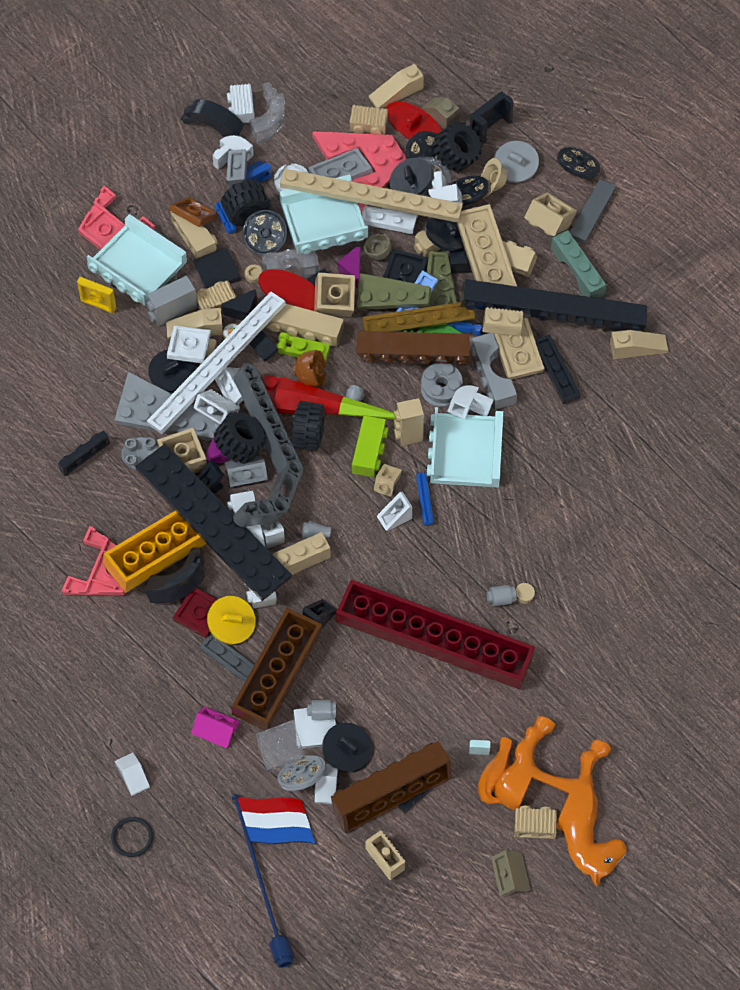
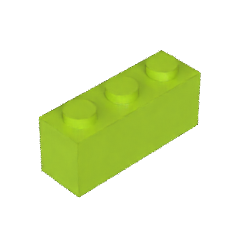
(369, 446)

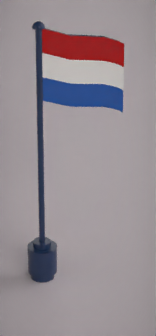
(274, 823)

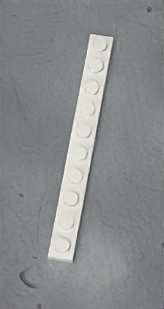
(216, 363)

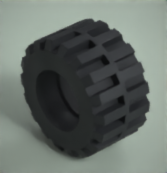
(465, 138)
(244, 200)
(308, 425)
(239, 437)

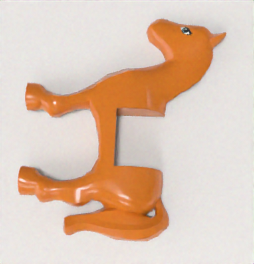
(580, 808)

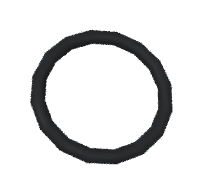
(150, 832)

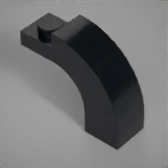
(213, 115)
(179, 584)

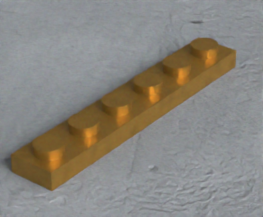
(418, 318)

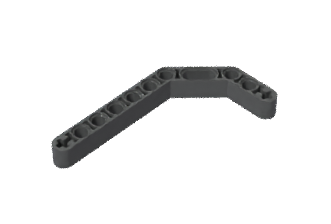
(278, 446)

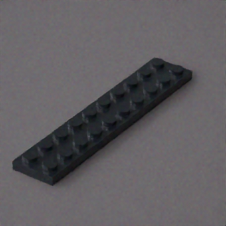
(213, 522)

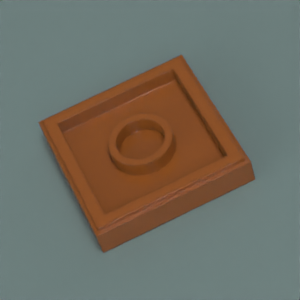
(193, 211)

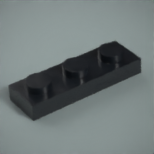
(83, 453)

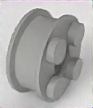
(438, 374)

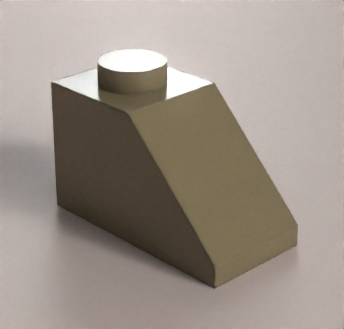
(442, 110)

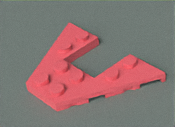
(378, 150)

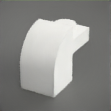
(227, 144)
(444, 192)
(468, 399)

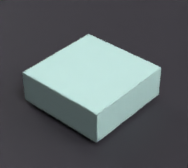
(479, 747)

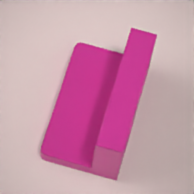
(214, 726)

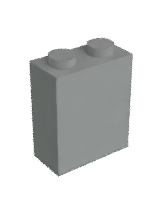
(171, 301)

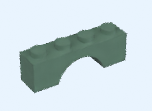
(568, 251)

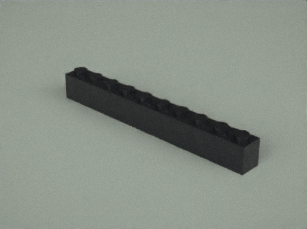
(554, 306)

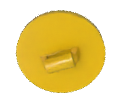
(231, 620)

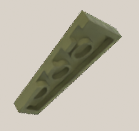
(440, 269)
(386, 293)

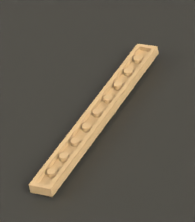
(371, 195)

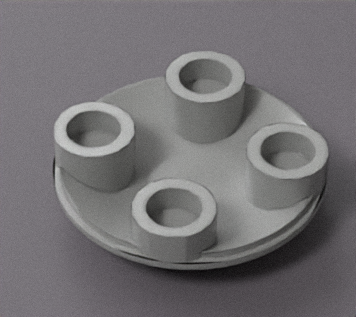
(137, 450)

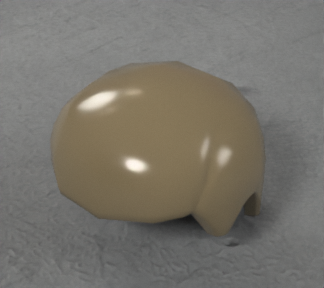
(377, 246)

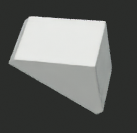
(396, 512)
(273, 534)
(132, 774)
(326, 785)

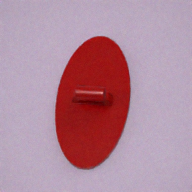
(410, 119)
(289, 287)

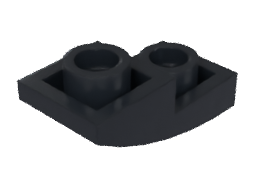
(263, 346)

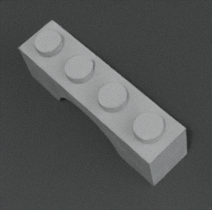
(499, 389)

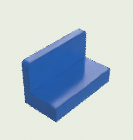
(259, 172)

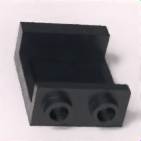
(491, 112)

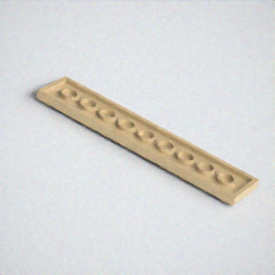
(491, 265)

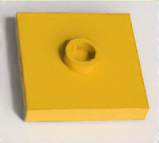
(96, 295)

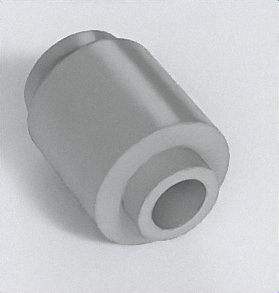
(501, 595)
(321, 710)

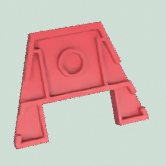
(99, 224)
(100, 579)

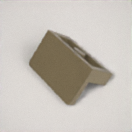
(510, 872)

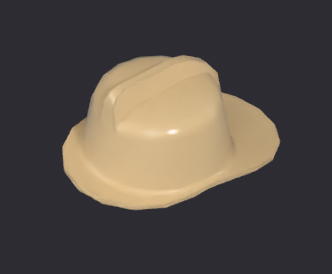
(495, 175)

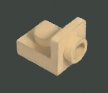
(387, 479)

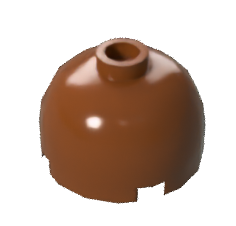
(310, 368)

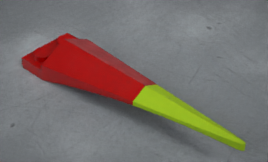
(288, 393)

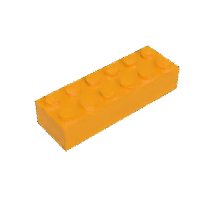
(151, 551)

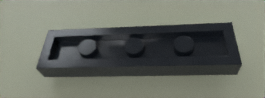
(557, 370)

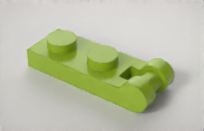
(300, 345)

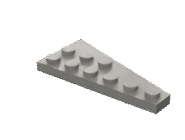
(143, 399)

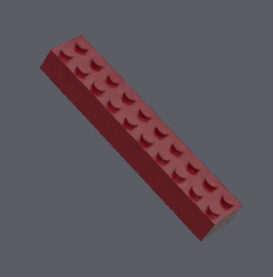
(435, 634)

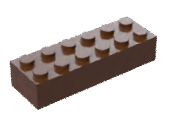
(414, 347)
(276, 669)
(383, 789)

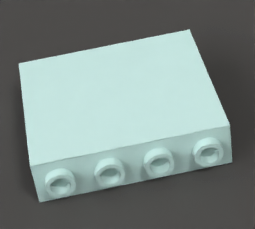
(321, 220)
(137, 260)
(465, 449)

